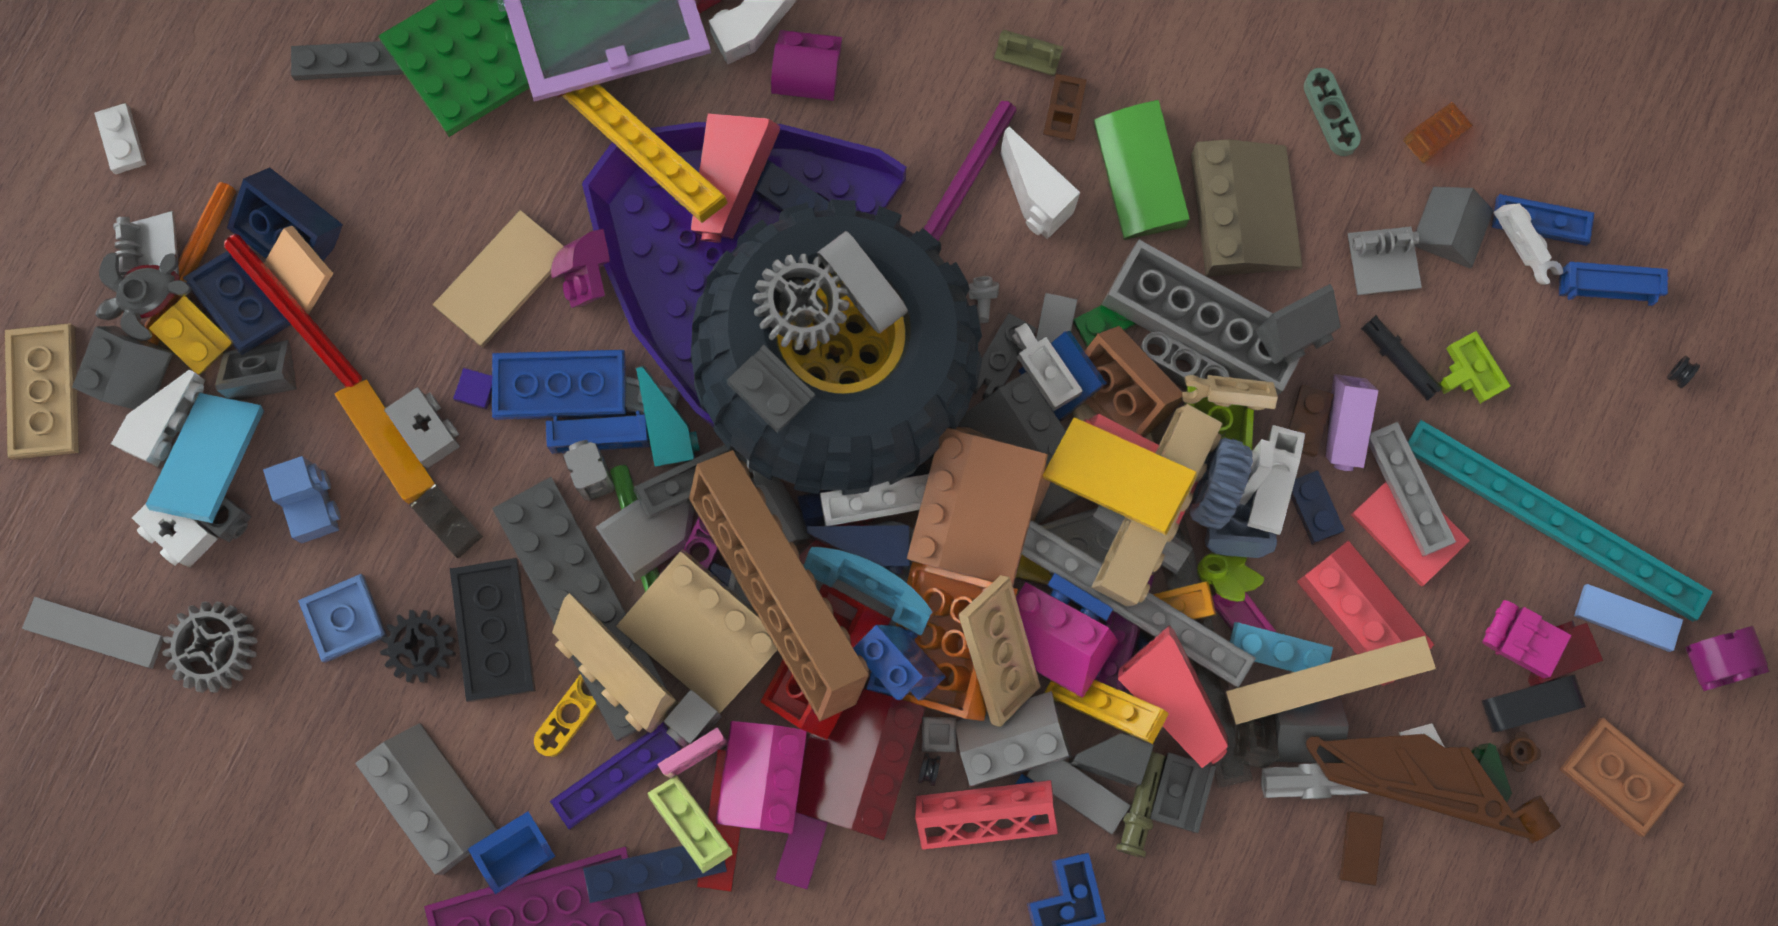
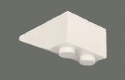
(1040, 189)

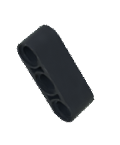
(1533, 703)

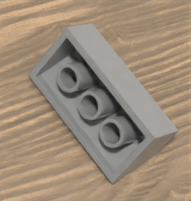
(426, 798)

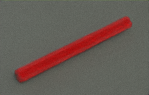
(292, 311)

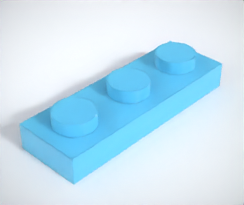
(1279, 649)

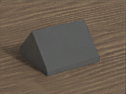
(1454, 224)
(257, 372)
(1320, 719)

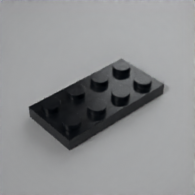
(492, 630)

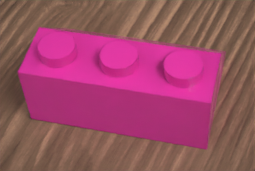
(1063, 640)
(761, 777)

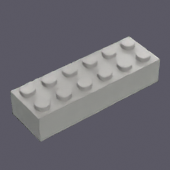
(1197, 312)

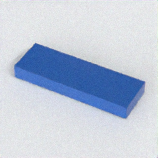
(1552, 220)

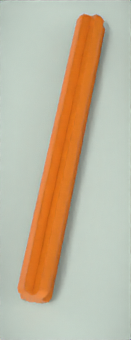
(199, 241)

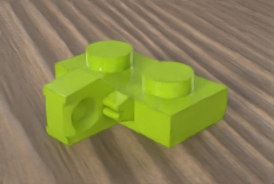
(1474, 369)

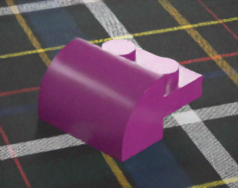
(806, 65)
(580, 267)

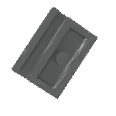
(770, 388)
(1182, 793)

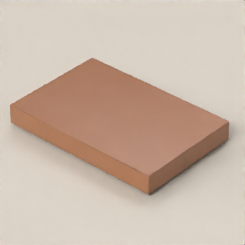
(1621, 777)

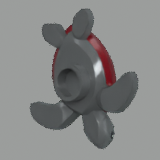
(140, 293)

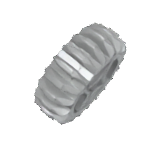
(790, 294)
(197, 624)

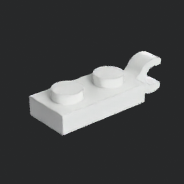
(1527, 242)
(1046, 368)

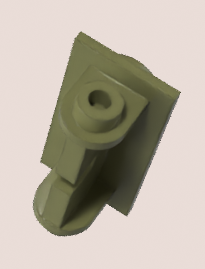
(1028, 52)

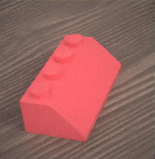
(1359, 602)

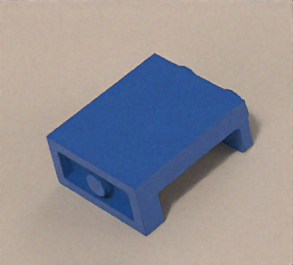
(898, 662)

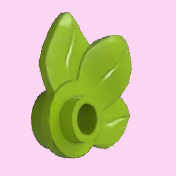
(1229, 576)

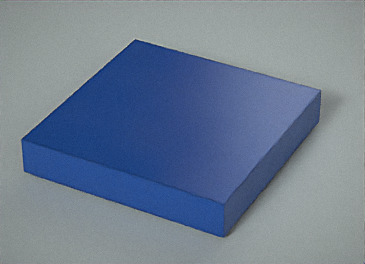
(1081, 369)

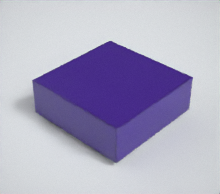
(474, 389)

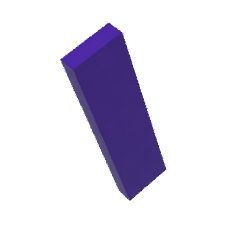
(614, 776)

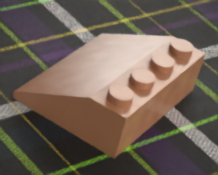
(977, 506)

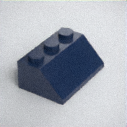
(270, 204)

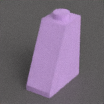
(1350, 421)

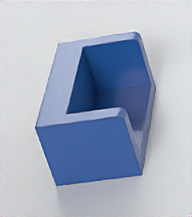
(511, 852)

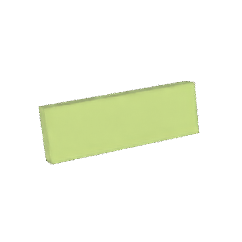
(690, 824)

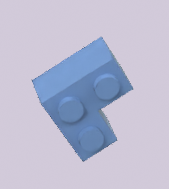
(304, 497)

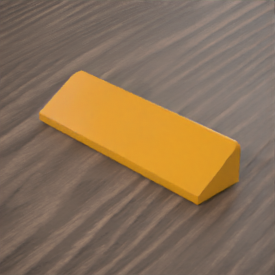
(385, 441)

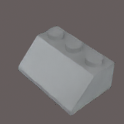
(1022, 743)

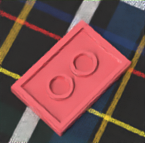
(1386, 524)

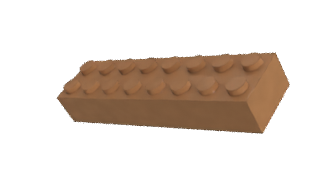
(778, 585)

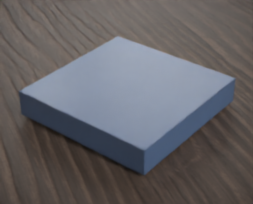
(342, 618)

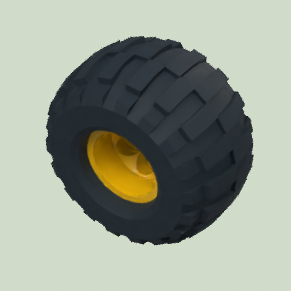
(898, 405)

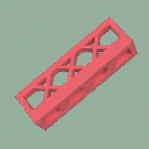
(984, 809)

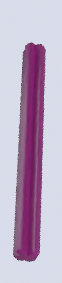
(970, 169)

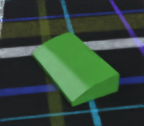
(1141, 170)

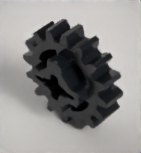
(419, 660)

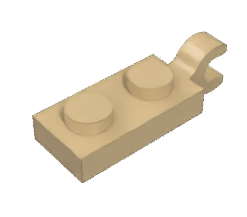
(1229, 391)

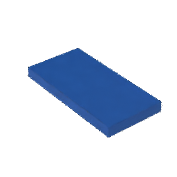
(558, 384)

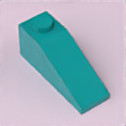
(666, 426)

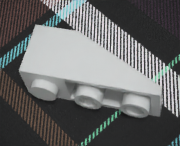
(746, 27)
(153, 424)
(1273, 495)

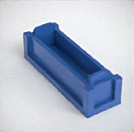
(1613, 282)
(605, 432)

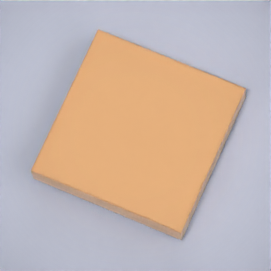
(298, 268)

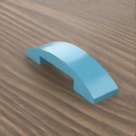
(872, 579)

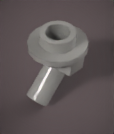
(984, 290)

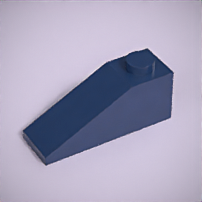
(880, 544)

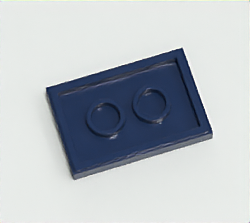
(235, 302)

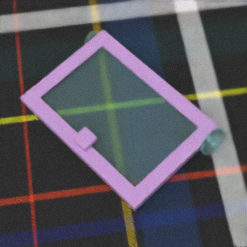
(597, 41)

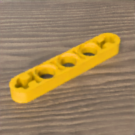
(573, 696)

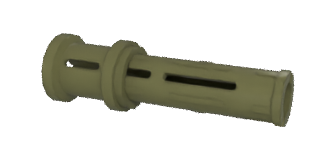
(1138, 820)

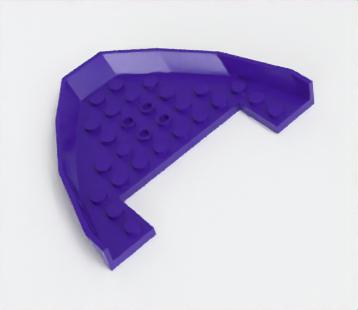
(664, 265)

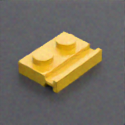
(191, 335)

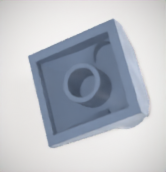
(1240, 539)

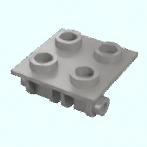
(145, 241)
(1385, 260)

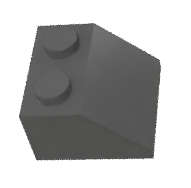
(1300, 326)
(121, 368)
(1117, 759)

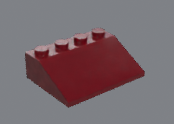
(861, 766)

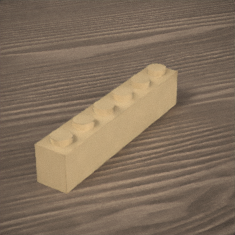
(1138, 548)

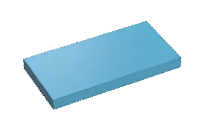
(205, 458)

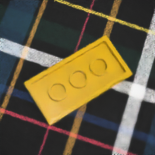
(1120, 475)

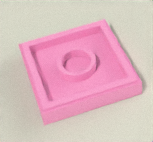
(693, 753)

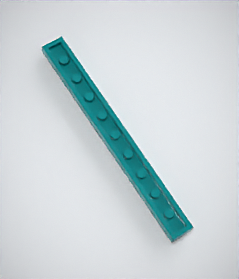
(1558, 521)

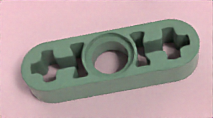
(1315, 94)

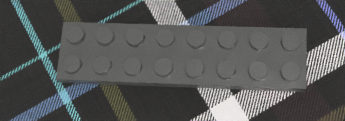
(562, 564)

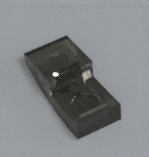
(446, 521)

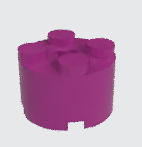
(1727, 658)

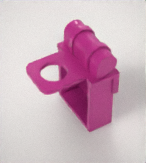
(1526, 639)

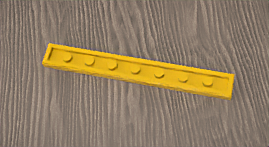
(648, 151)

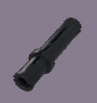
(1401, 357)

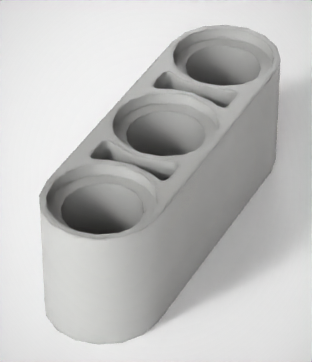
(865, 283)
(1174, 350)

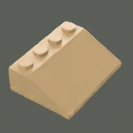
(699, 631)
(612, 665)

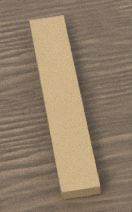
(1330, 680)

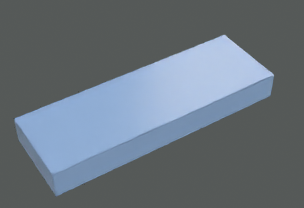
(1628, 618)

